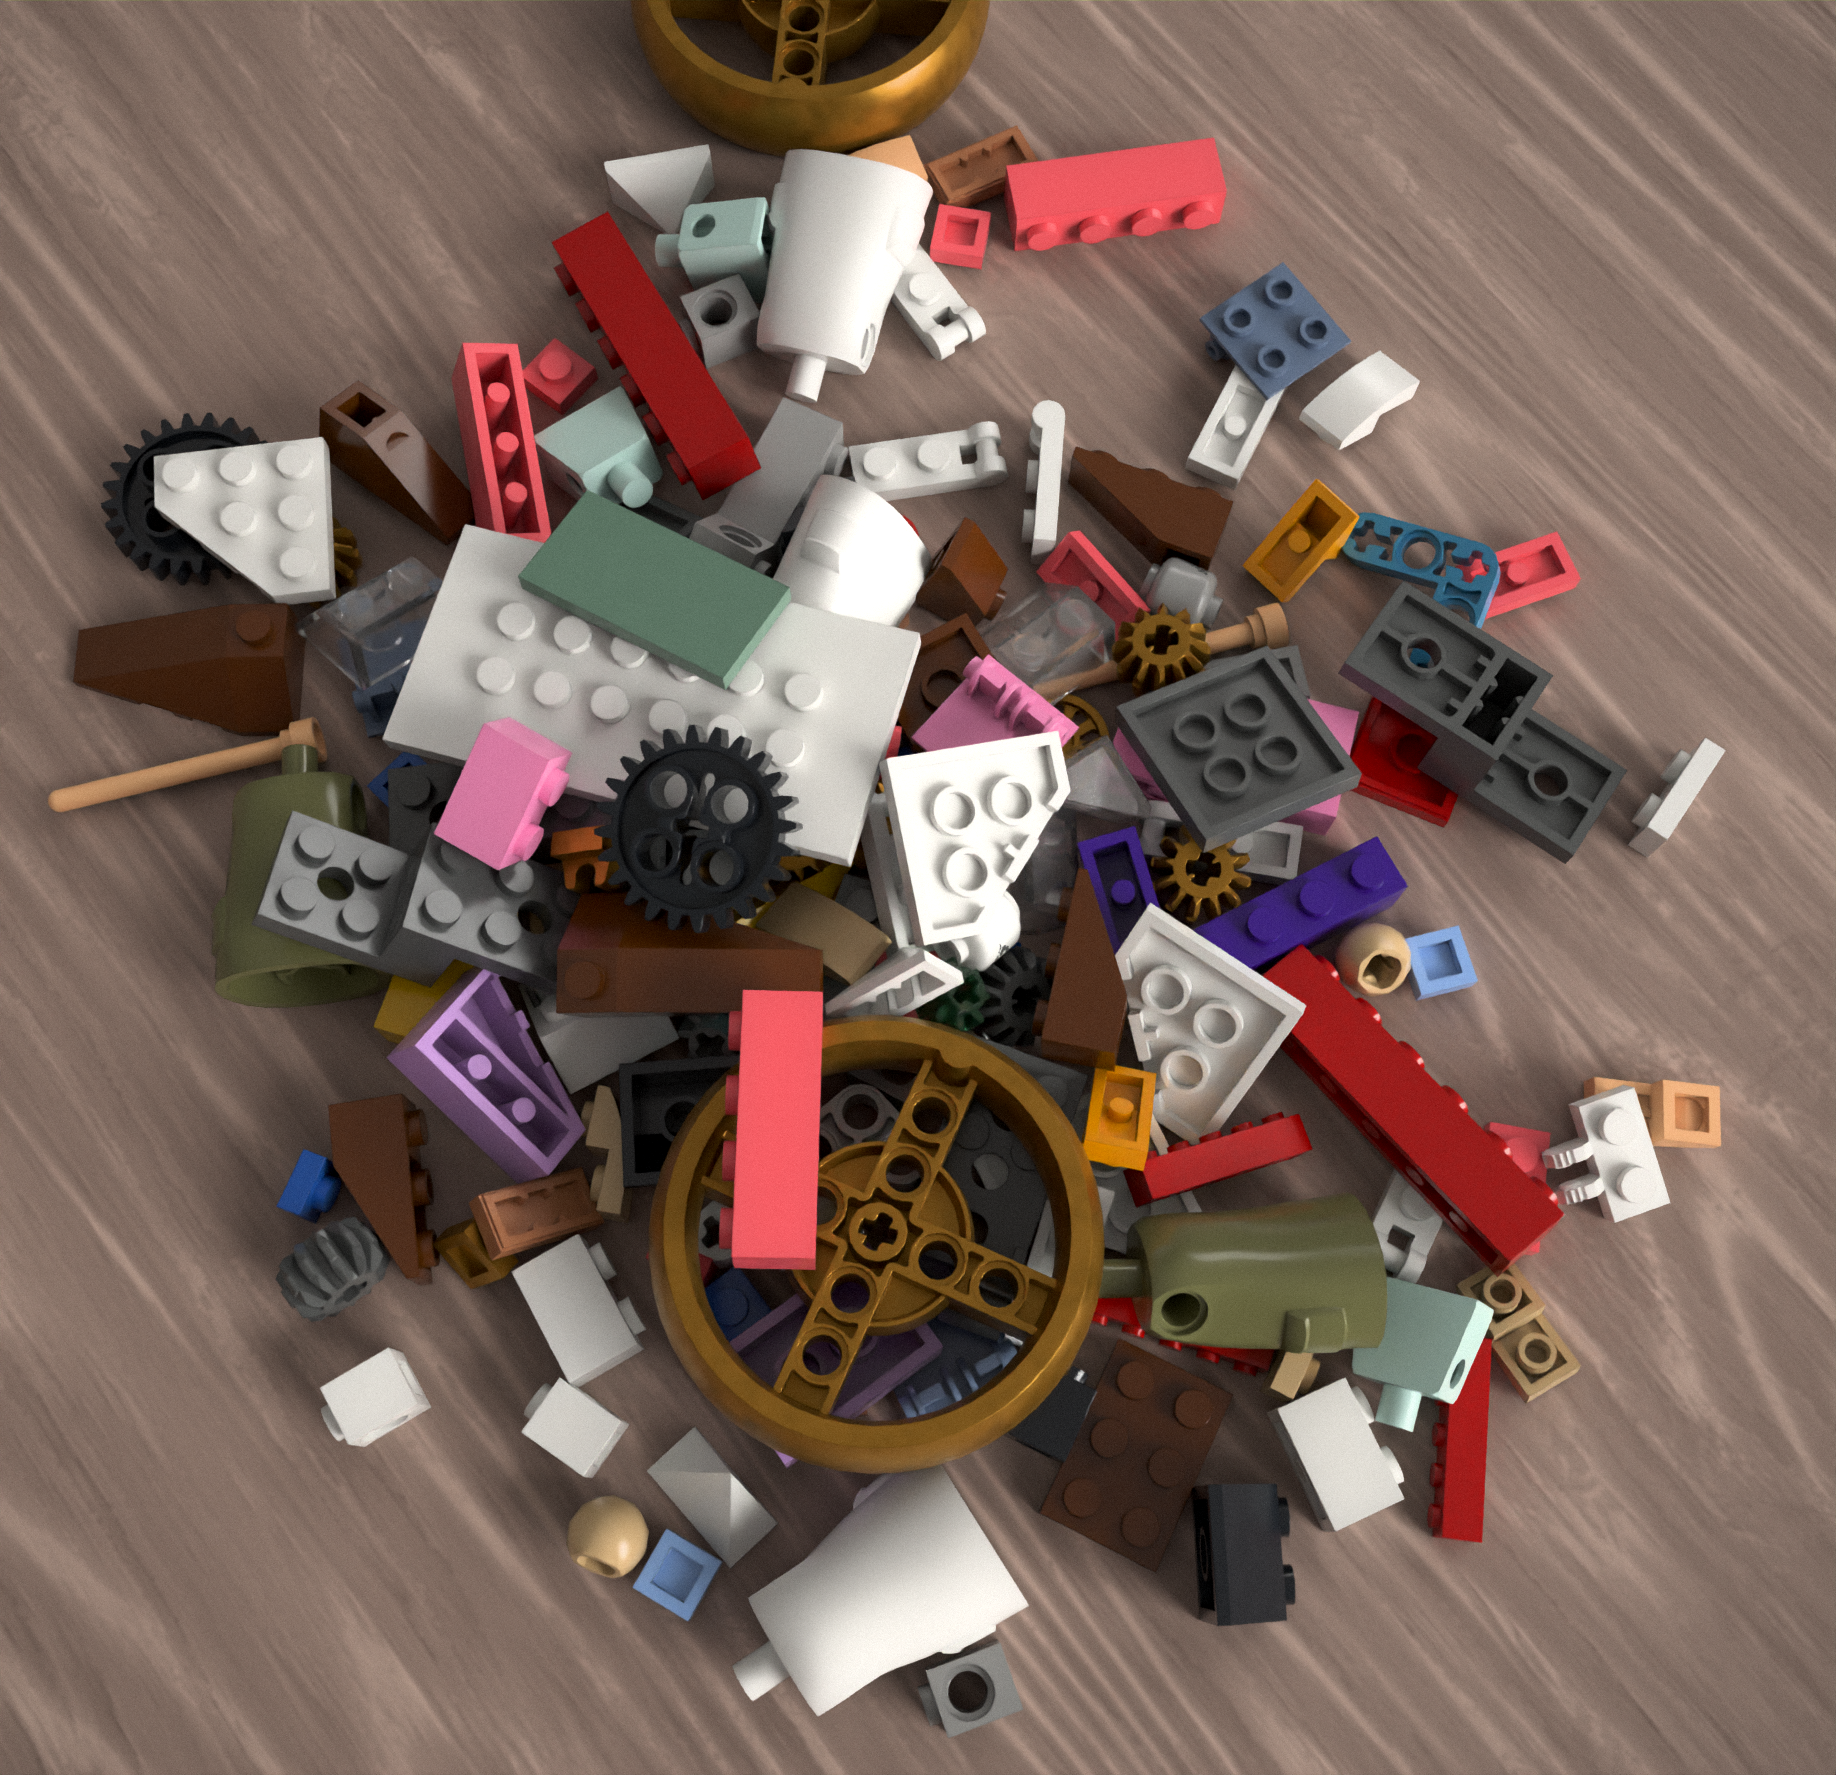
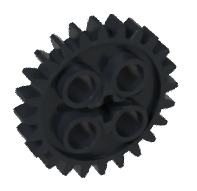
(132, 510)
(644, 815)

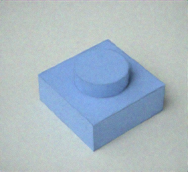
(1439, 963)
(678, 1574)

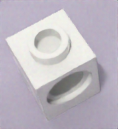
(373, 1399)
(573, 1426)

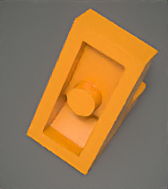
(1301, 541)
(1119, 1117)

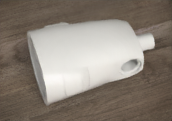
(835, 259)
(854, 555)
(880, 1592)

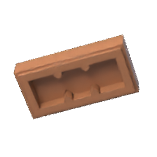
(978, 169)
(535, 1213)

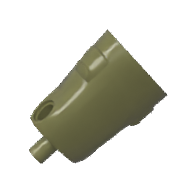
(254, 963)
(1257, 1276)

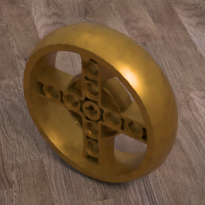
(804, 37)
(1045, 1312)

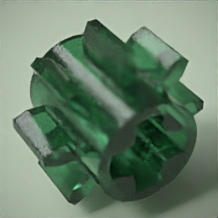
(959, 1005)

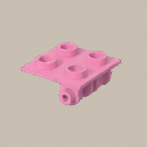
(990, 708)

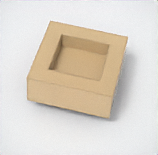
(1290, 1375)

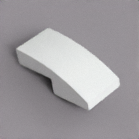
(1357, 399)

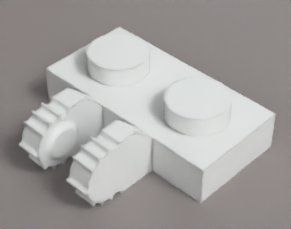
(1617, 1154)

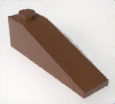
(207, 664)
(639, 968)

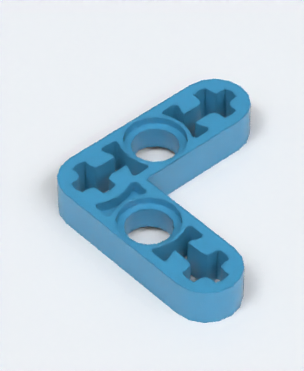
(1450, 590)

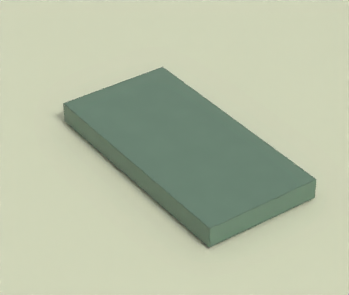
(656, 589)

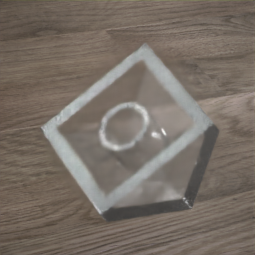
(1103, 784)

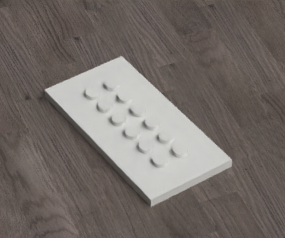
(811, 694)

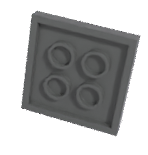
(1236, 748)

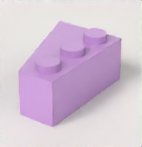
(489, 1078)

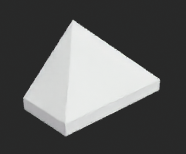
(661, 184)
(896, 985)
(712, 1497)

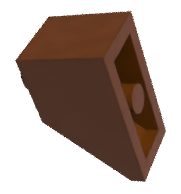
(964, 577)

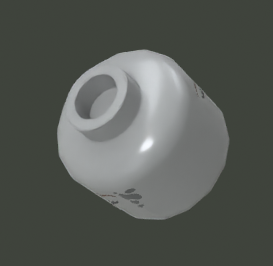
(1181, 587)

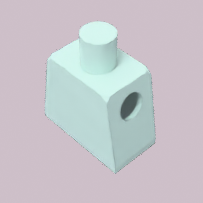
(721, 242)
(601, 452)
(1424, 1349)

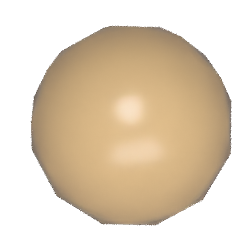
(1373, 959)
(607, 1536)

